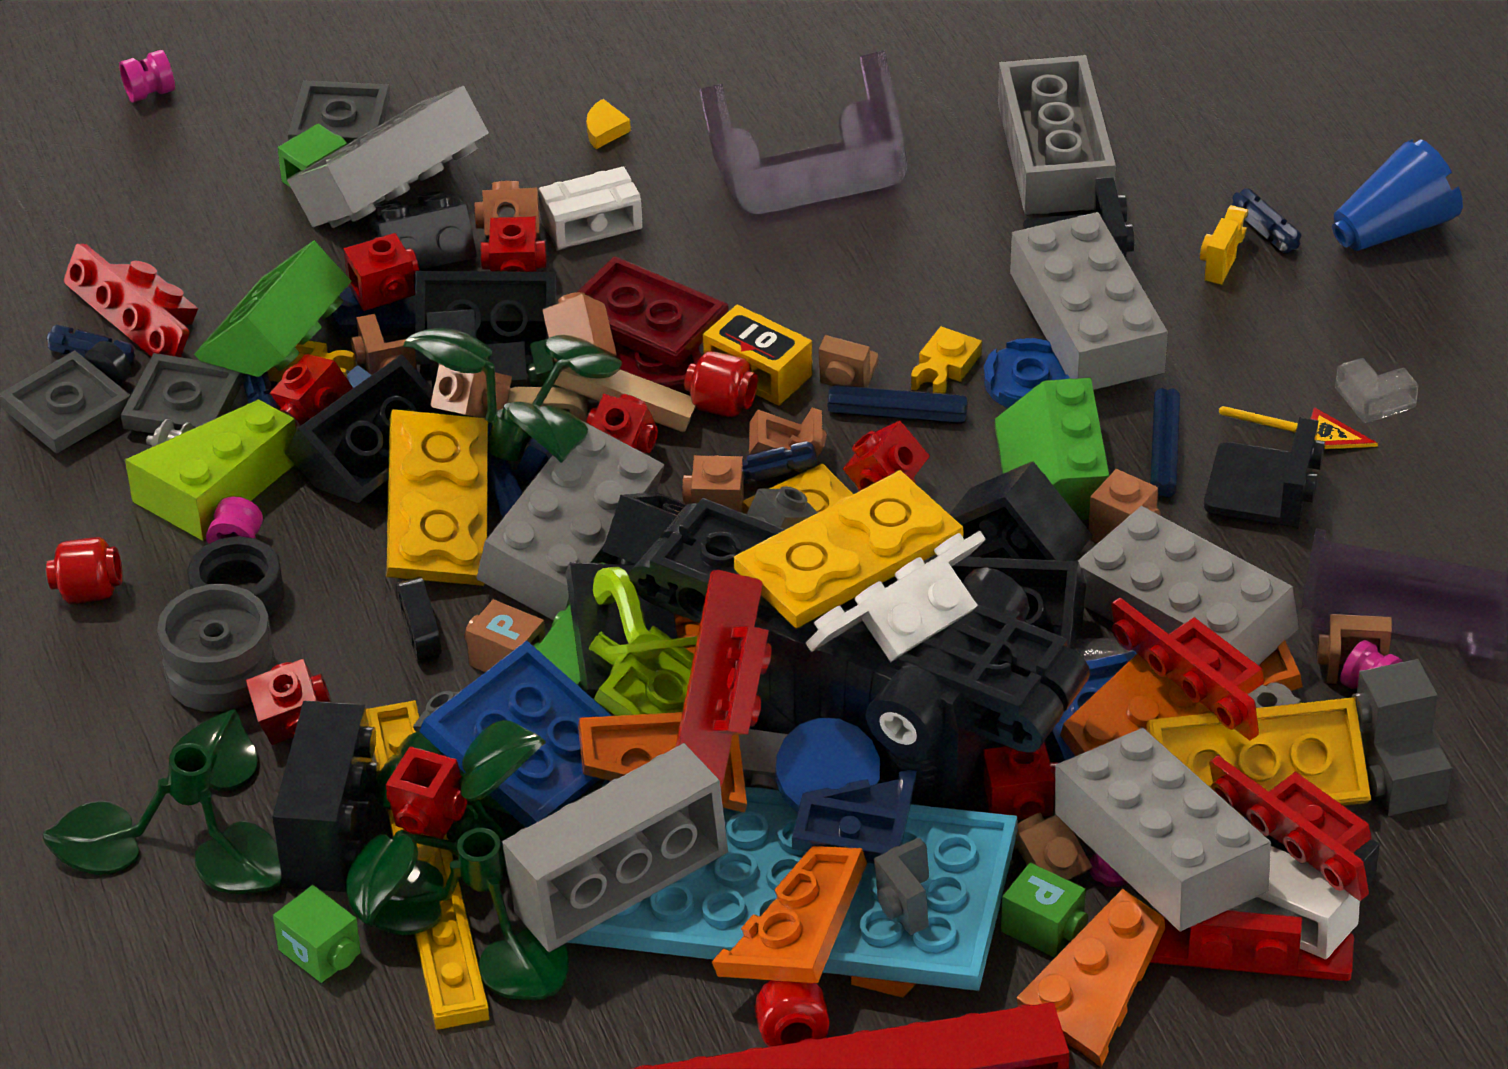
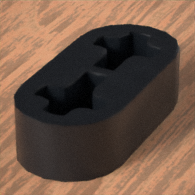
(419, 618)

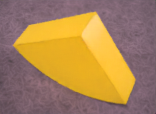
(606, 124)

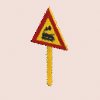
(1330, 430)

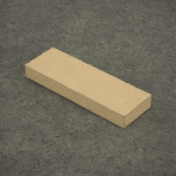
(665, 404)

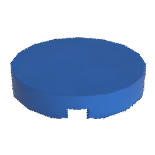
(1009, 383)
(824, 756)

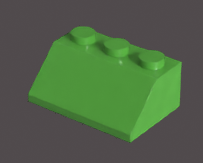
(277, 314)
(1061, 434)

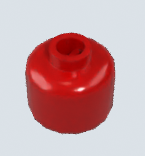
(721, 384)
(85, 570)
(791, 1012)

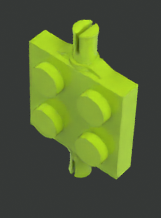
(644, 684)

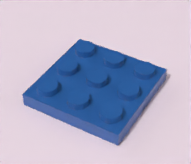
(540, 699)

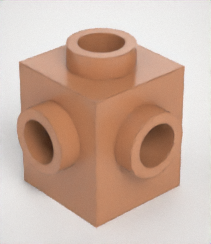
(506, 195)

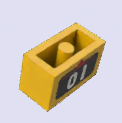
(774, 352)

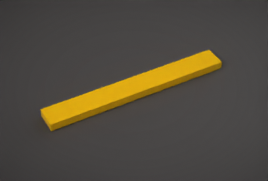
(447, 948)

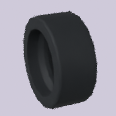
(240, 555)

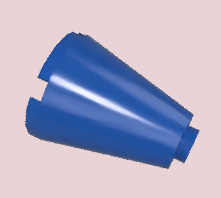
(1399, 199)

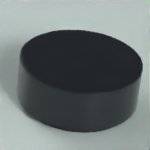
(110, 361)

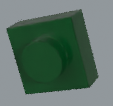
(542, 365)

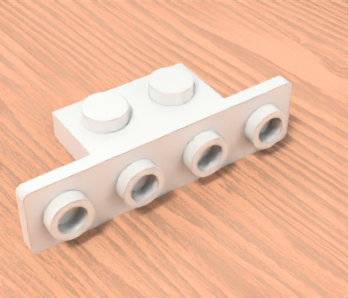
(913, 607)

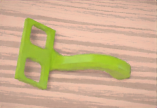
(613, 585)

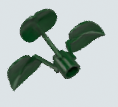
(548, 425)
(213, 755)
(388, 862)
(509, 967)

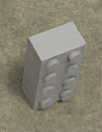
(1054, 132)
(389, 159)
(1088, 301)
(564, 520)
(1182, 576)
(1162, 829)
(616, 846)

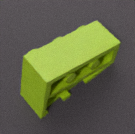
(212, 462)

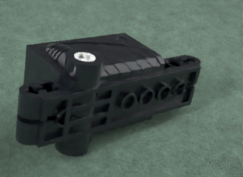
(927, 711)

